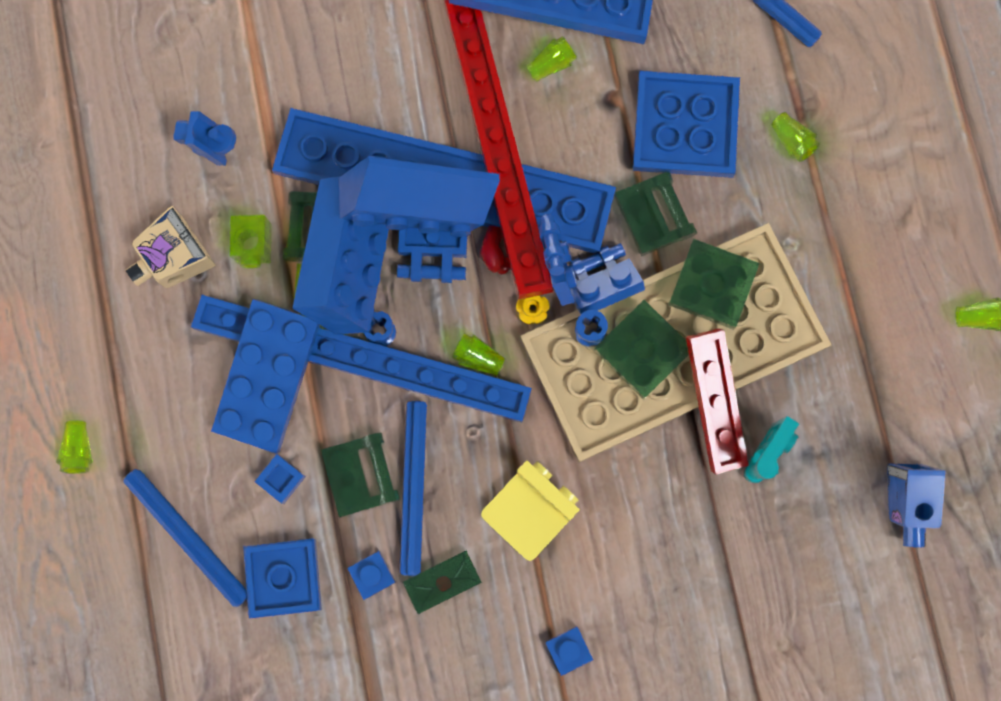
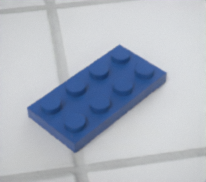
(265, 376)

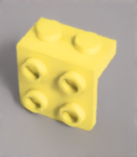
(530, 510)

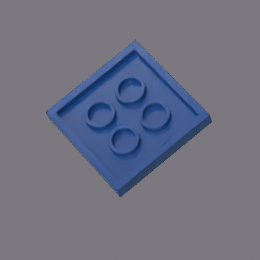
(686, 124)

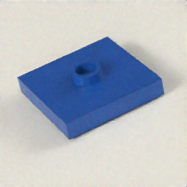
(282, 578)

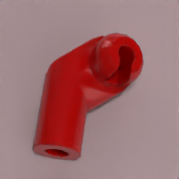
(492, 254)

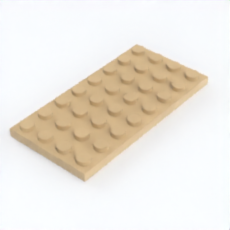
(604, 411)

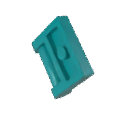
(777, 440)

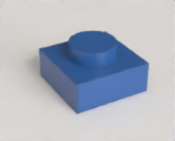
(280, 479)
(371, 575)
(569, 651)

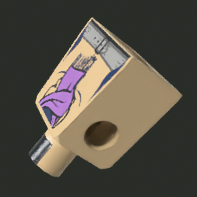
(168, 252)

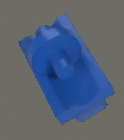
(205, 137)

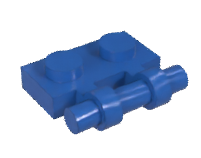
(437, 244)
(556, 258)
(608, 285)

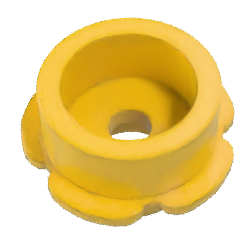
(536, 316)

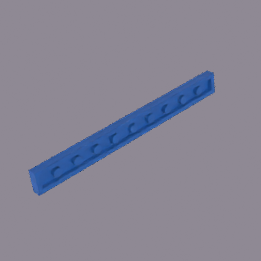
(383, 364)

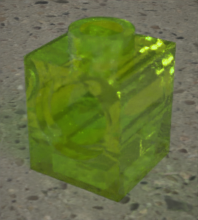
(249, 226)

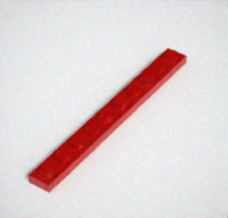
(499, 151)

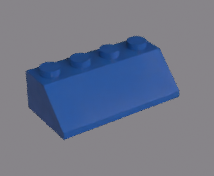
(416, 196)

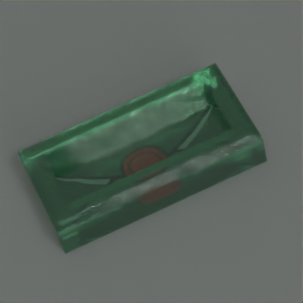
(442, 582)

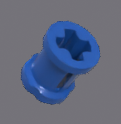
(381, 318)
(587, 318)

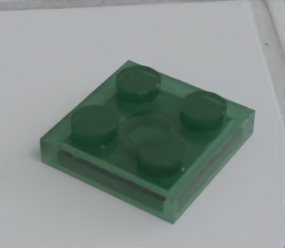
(714, 284)
(643, 349)

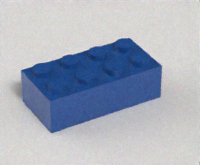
(339, 266)

